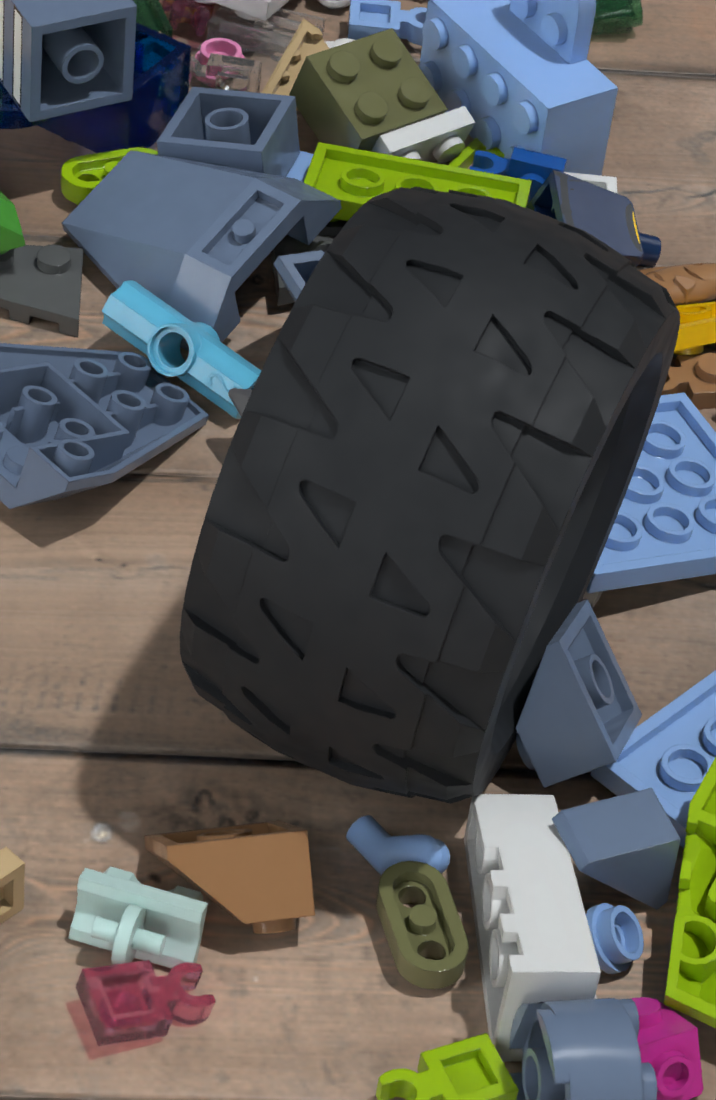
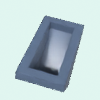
(624, 844)

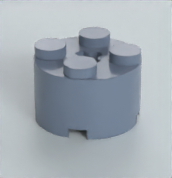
(581, 1051)

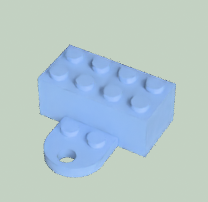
(522, 75)

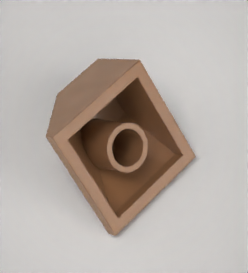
(246, 869)

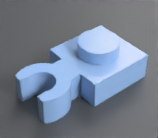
(375, 16)

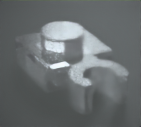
(226, 73)

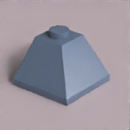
(577, 704)

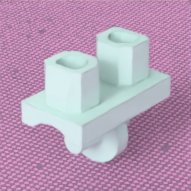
(137, 918)

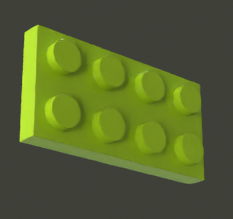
(360, 175)

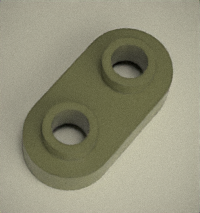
(424, 931)

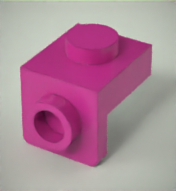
(671, 1048)

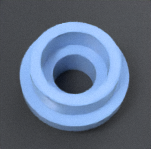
(615, 936)

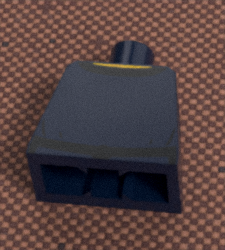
(599, 213)

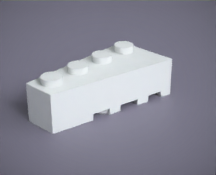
(525, 911)

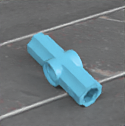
(158, 333)

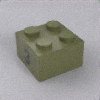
(363, 91)

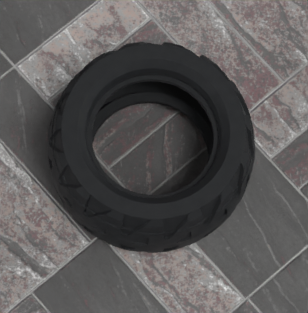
(423, 488)

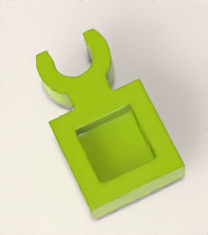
(452, 1072)

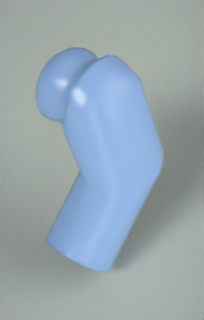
(385, 850)

